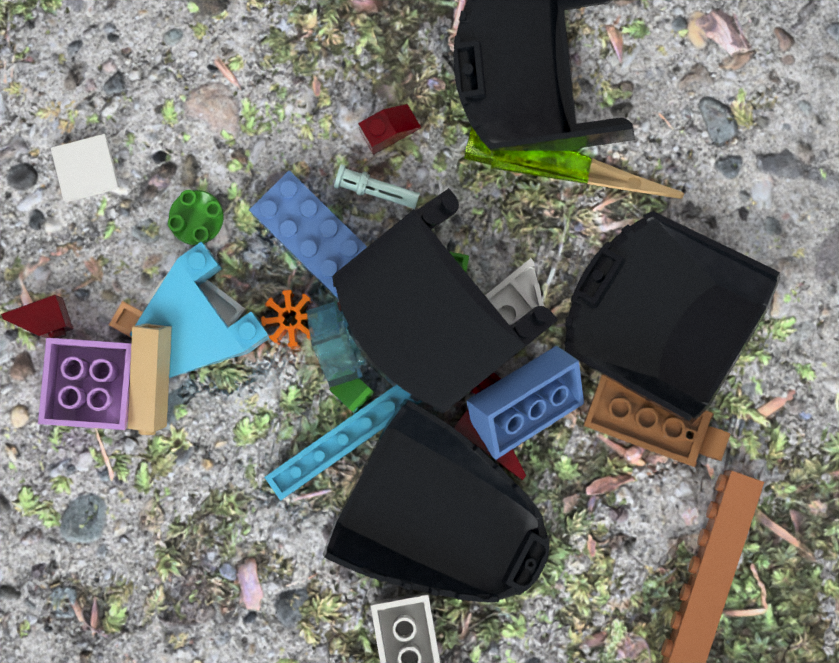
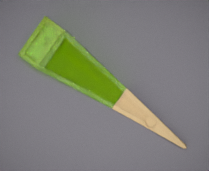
(563, 166)

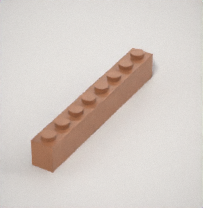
(712, 569)

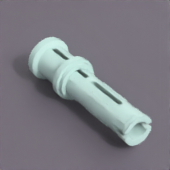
(362, 184)

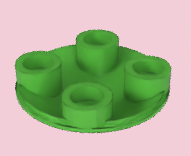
(195, 217)

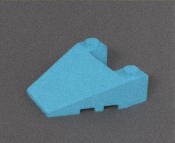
(198, 330)

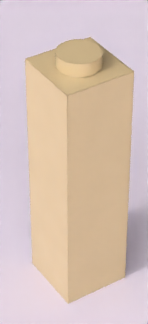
(149, 378)

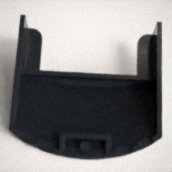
(518, 77)
(424, 315)

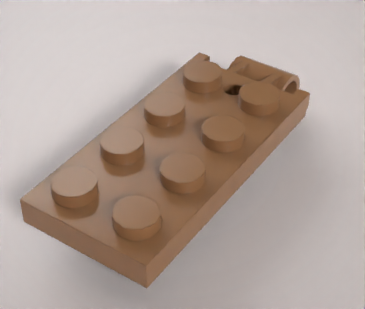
(645, 425)

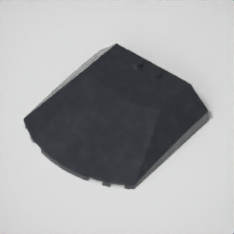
(667, 313)

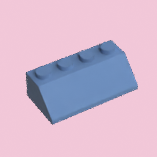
(526, 401)

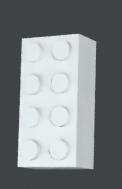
(405, 629)

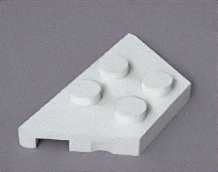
(517, 293)

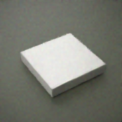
(85, 168)

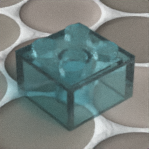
(334, 345)

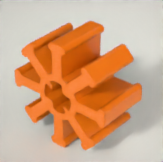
(280, 320)

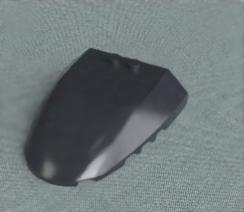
(438, 516)

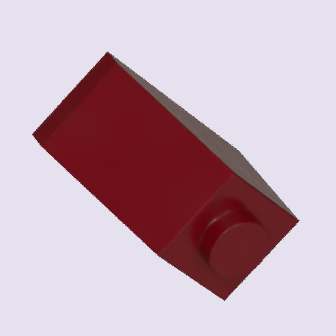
(388, 127)
(44, 317)

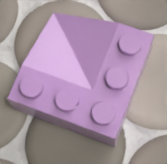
(85, 384)

